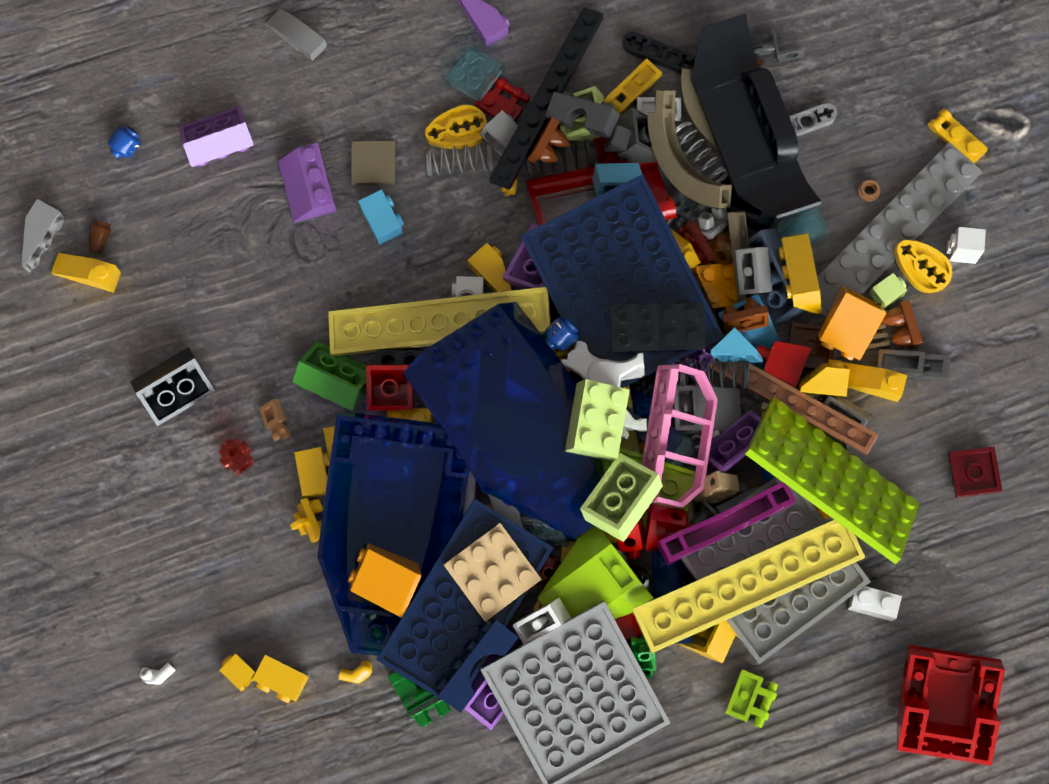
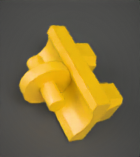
(305, 519)

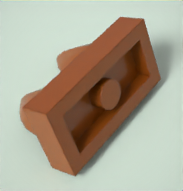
(551, 135)
(903, 316)
(750, 318)

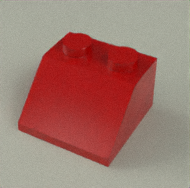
(388, 388)

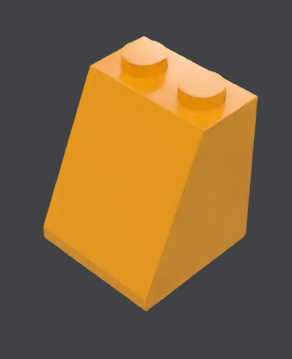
(851, 323)
(385, 579)

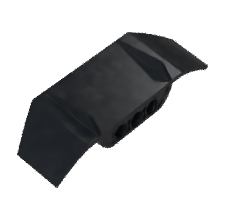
(749, 121)

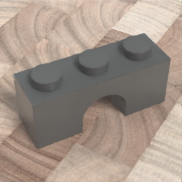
(567, 108)

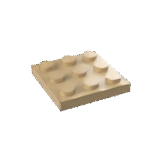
(492, 572)

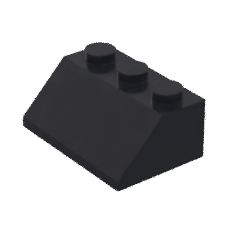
(172, 386)

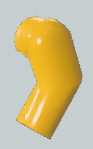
(357, 675)

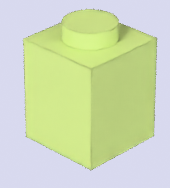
(888, 291)

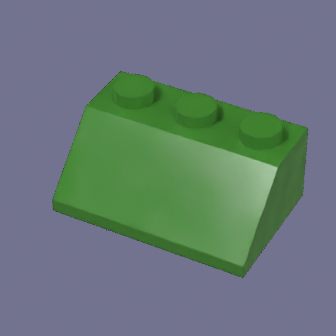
(332, 377)

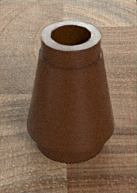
(98, 236)

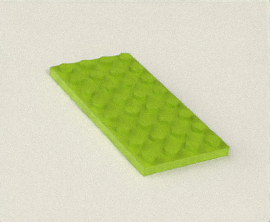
(833, 479)

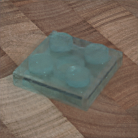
(475, 73)

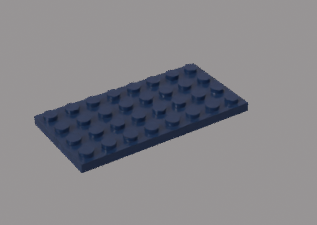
(440, 616)

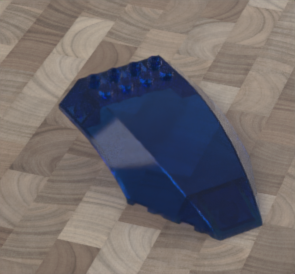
(509, 415)
(390, 488)

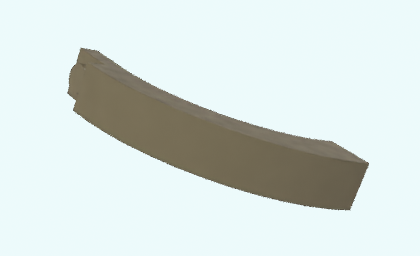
(694, 112)
(673, 161)

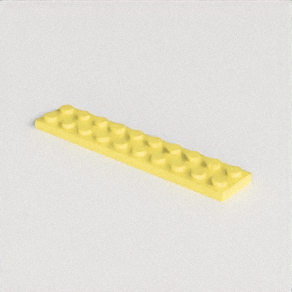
(424, 321)
(747, 584)

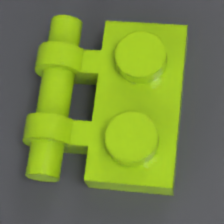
(744, 697)

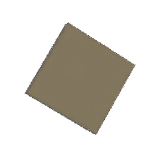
(373, 162)

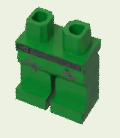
(417, 700)

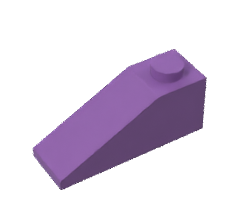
(485, 20)

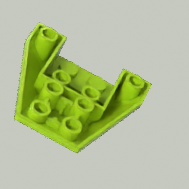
(593, 574)

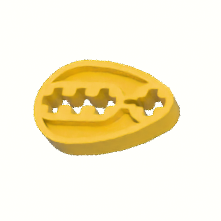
(456, 116)
(918, 277)

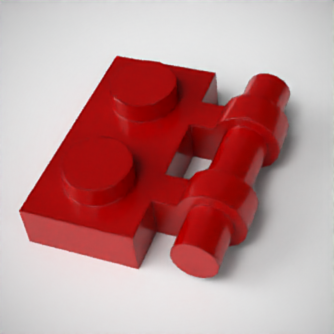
(494, 102)

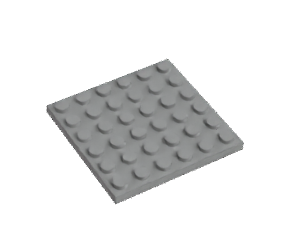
(780, 620)
(575, 695)

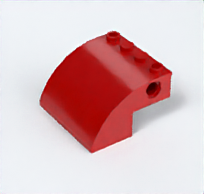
(949, 705)

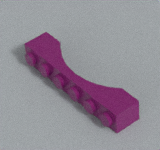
(726, 523)

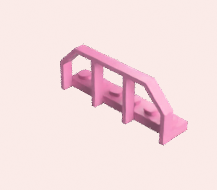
(660, 422)

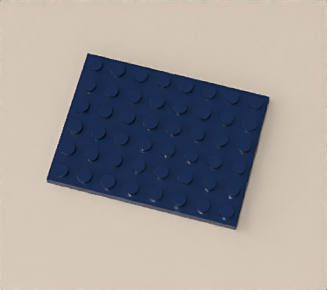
(615, 255)

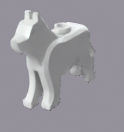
(609, 373)

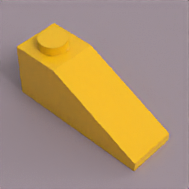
(490, 266)
(87, 271)
(876, 381)

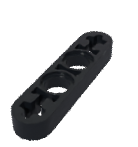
(663, 51)

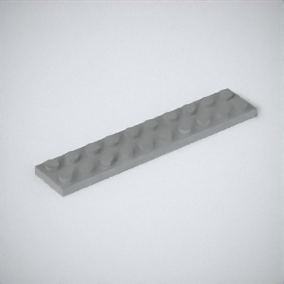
(900, 220)

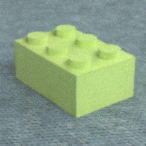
(597, 420)
(621, 497)

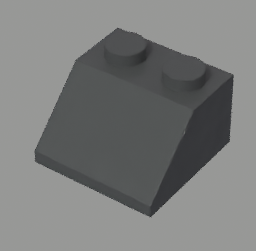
(639, 146)

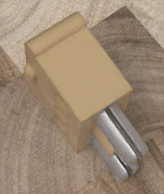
(720, 487)

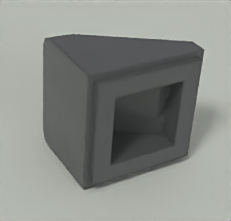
(619, 140)

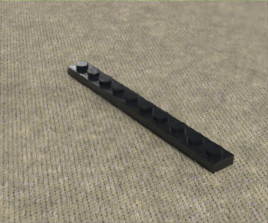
(554, 81)

